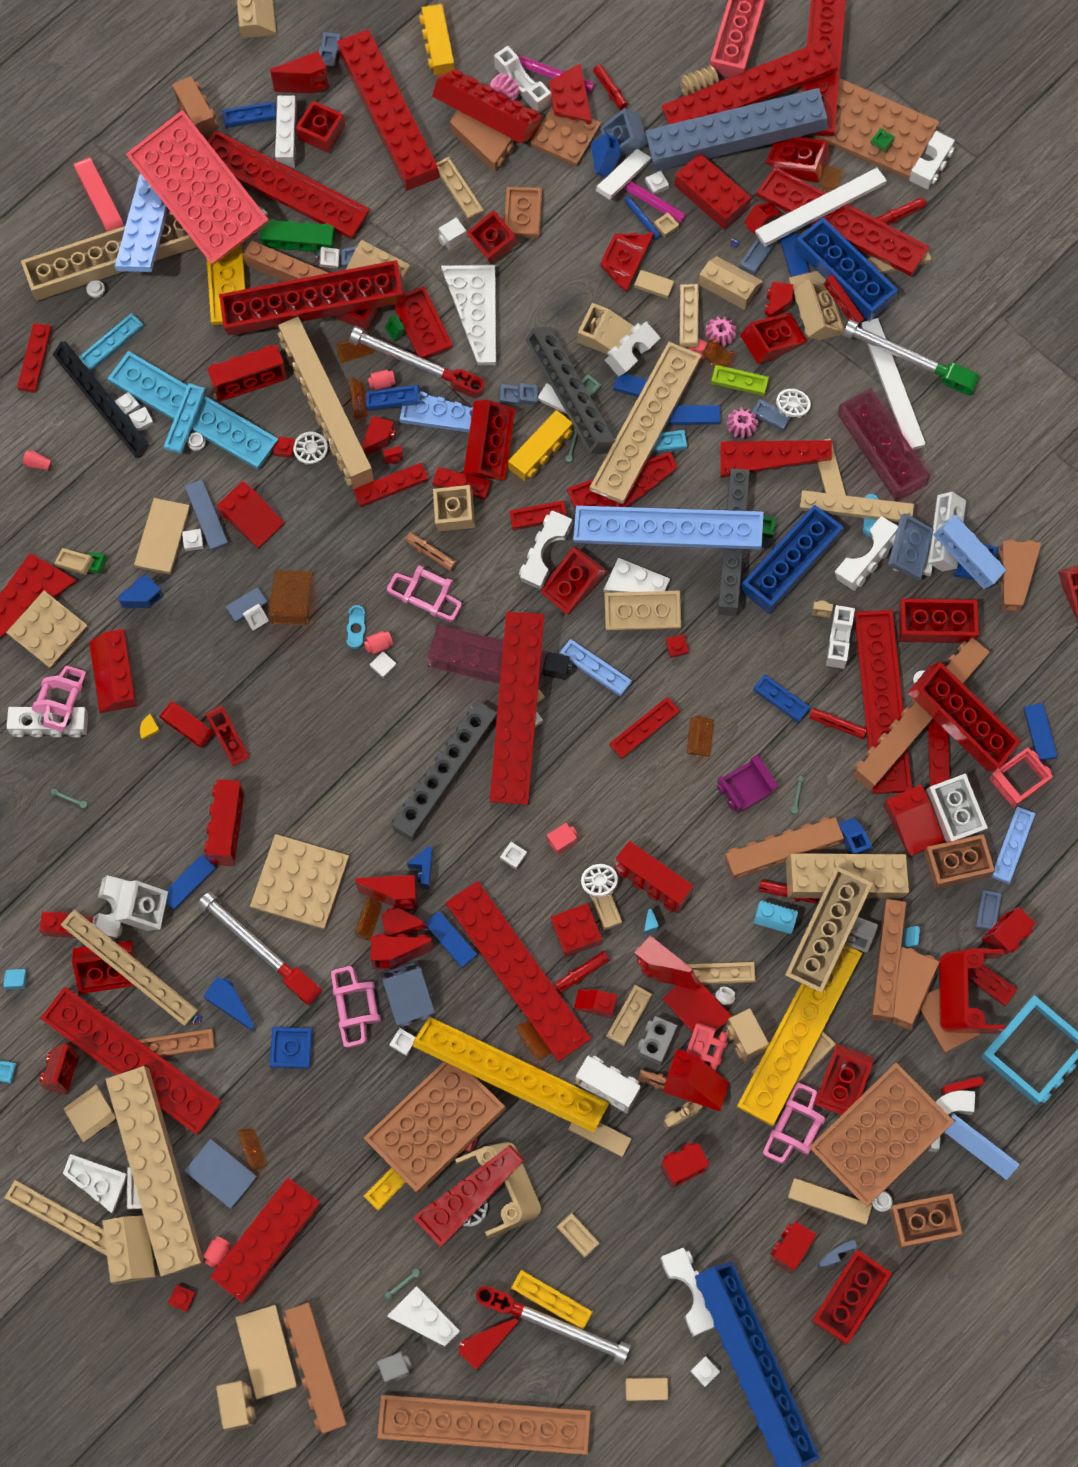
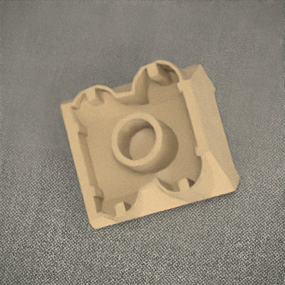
(90, 1113)

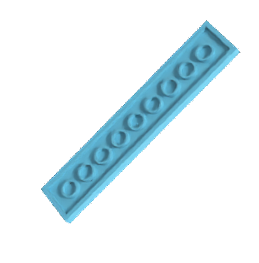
(212, 421)

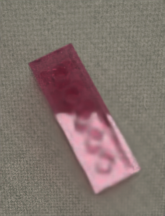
(883, 444)
(469, 654)

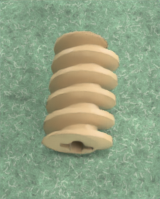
(698, 79)

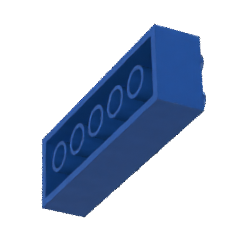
(834, 255)
(791, 559)

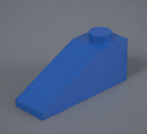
(225, 998)

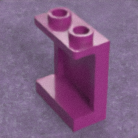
(747, 785)

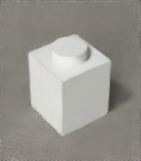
(452, 234)

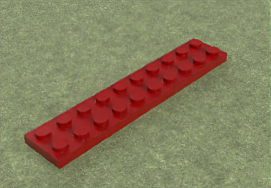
(827, 24)
(754, 84)
(289, 186)
(854, 225)
(881, 690)
(517, 708)
(518, 971)
(123, 1052)

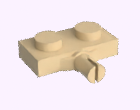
(674, 1118)

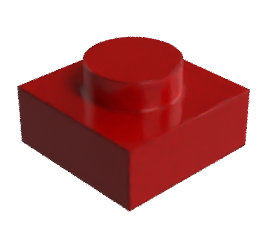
(284, 447)
(393, 455)
(677, 646)
(181, 1298)

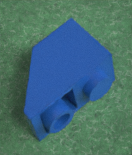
(605, 154)
(141, 595)
(855, 837)

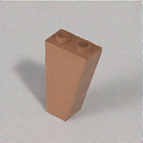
(482, 140)
(1019, 562)
(913, 984)

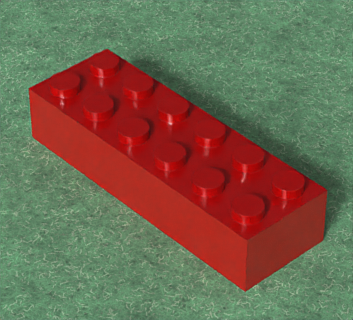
(487, 105)
(964, 717)
(266, 1241)

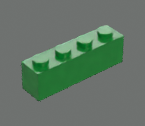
(297, 236)

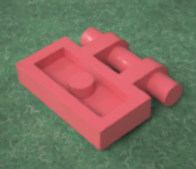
(701, 1041)

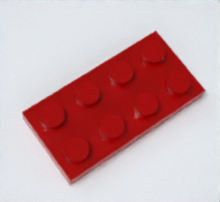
(422, 324)

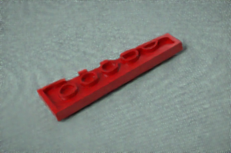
(771, 454)
(457, 1205)

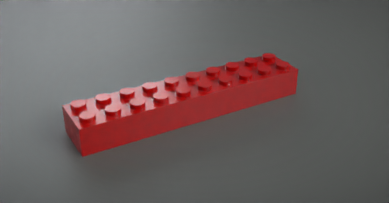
(387, 110)
(312, 297)

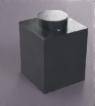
(557, 666)

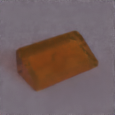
(348, 351)
(358, 398)
(700, 736)
(368, 919)
(533, 1041)
(252, 1148)

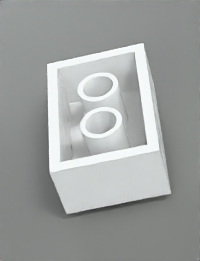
(956, 808)
(608, 1083)

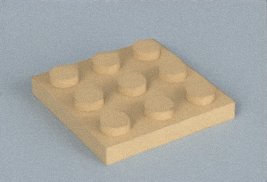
(47, 629)

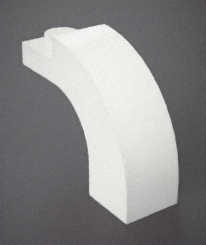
(958, 1103)

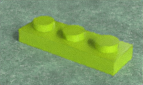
(739, 380)

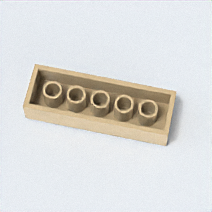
(810, 873)
(828, 929)

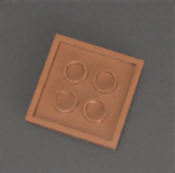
(565, 137)

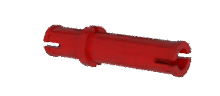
(613, 92)
(893, 216)
(837, 723)
(780, 890)
(573, 977)

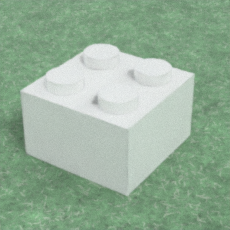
(141, 905)

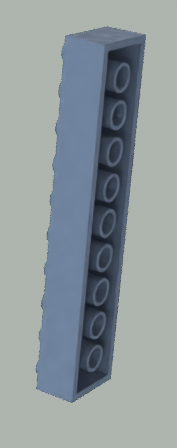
(737, 129)

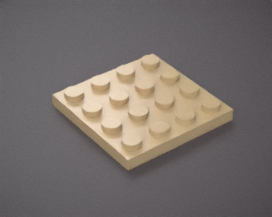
(299, 882)

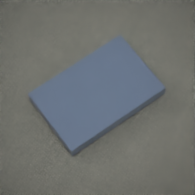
(910, 546)
(221, 1174)

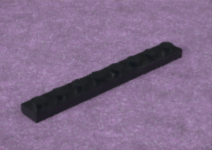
(100, 399)

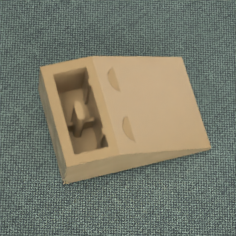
(602, 329)

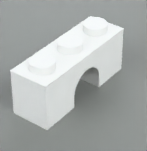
(925, 171)
(641, 338)
(839, 637)
(110, 891)

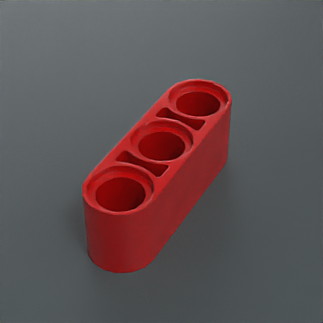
(186, 724)

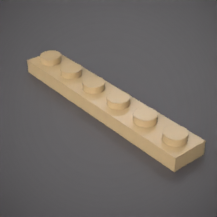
(855, 506)

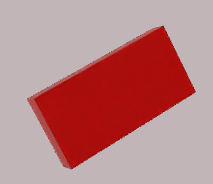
(963, 1085)

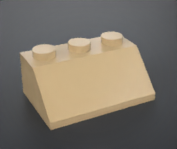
(256, 18)
(368, 255)
(729, 282)
(818, 311)
(128, 1249)

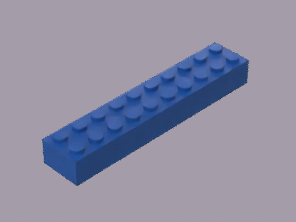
(756, 1367)

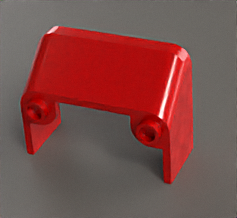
(953, 992)

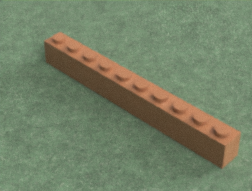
(913, 720)

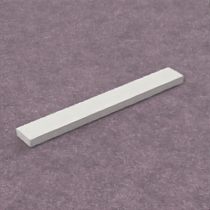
(820, 207)
(894, 389)

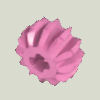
(504, 84)
(727, 328)
(742, 423)

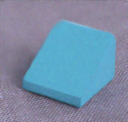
(651, 923)
(910, 937)
(15, 979)

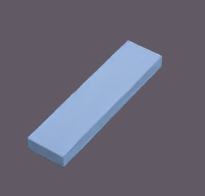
(596, 668)
(1013, 845)
(981, 1147)

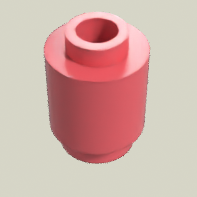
(381, 380)
(378, 642)
(216, 1252)

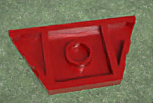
(570, 95)
(625, 257)

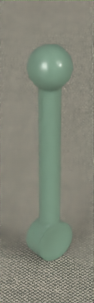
(568, 458)
(83, 804)
(794, 810)
(415, 1274)

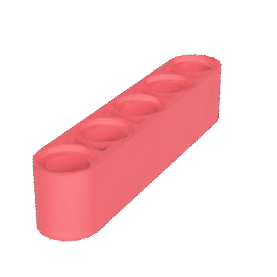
(98, 195)

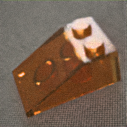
(290, 597)

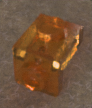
(830, 178)
(716, 354)

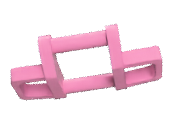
(414, 582)
(47, 706)
(345, 1023)
(793, 1143)

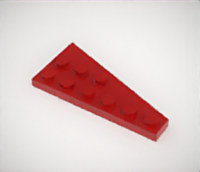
(652, 474)
(25, 587)

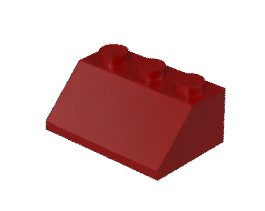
(94, 973)

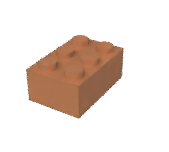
(195, 106)
(959, 862)
(925, 1221)

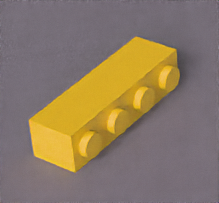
(437, 38)
(541, 446)

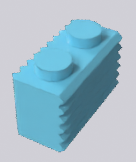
(775, 917)

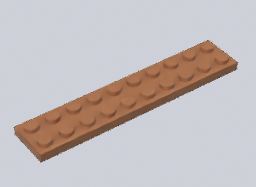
(484, 1424)

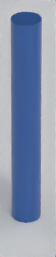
(646, 222)

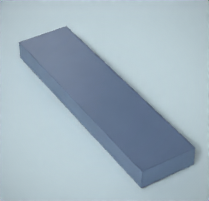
(206, 515)

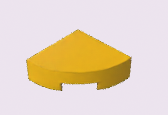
(148, 727)

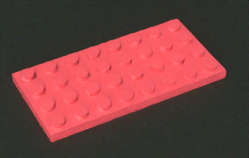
(197, 187)

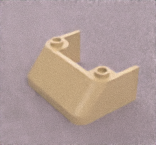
(525, 1202)

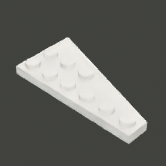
(474, 298)

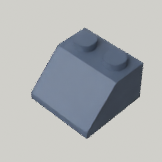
(628, 130)

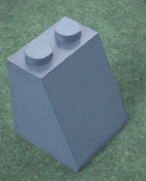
(407, 993)

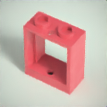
(1007, 790)

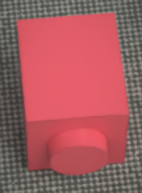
(562, 838)

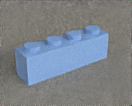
(969, 552)

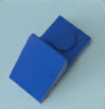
(423, 862)

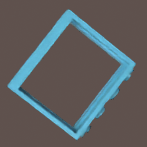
(989, 1057)

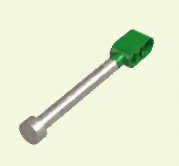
(952, 376)

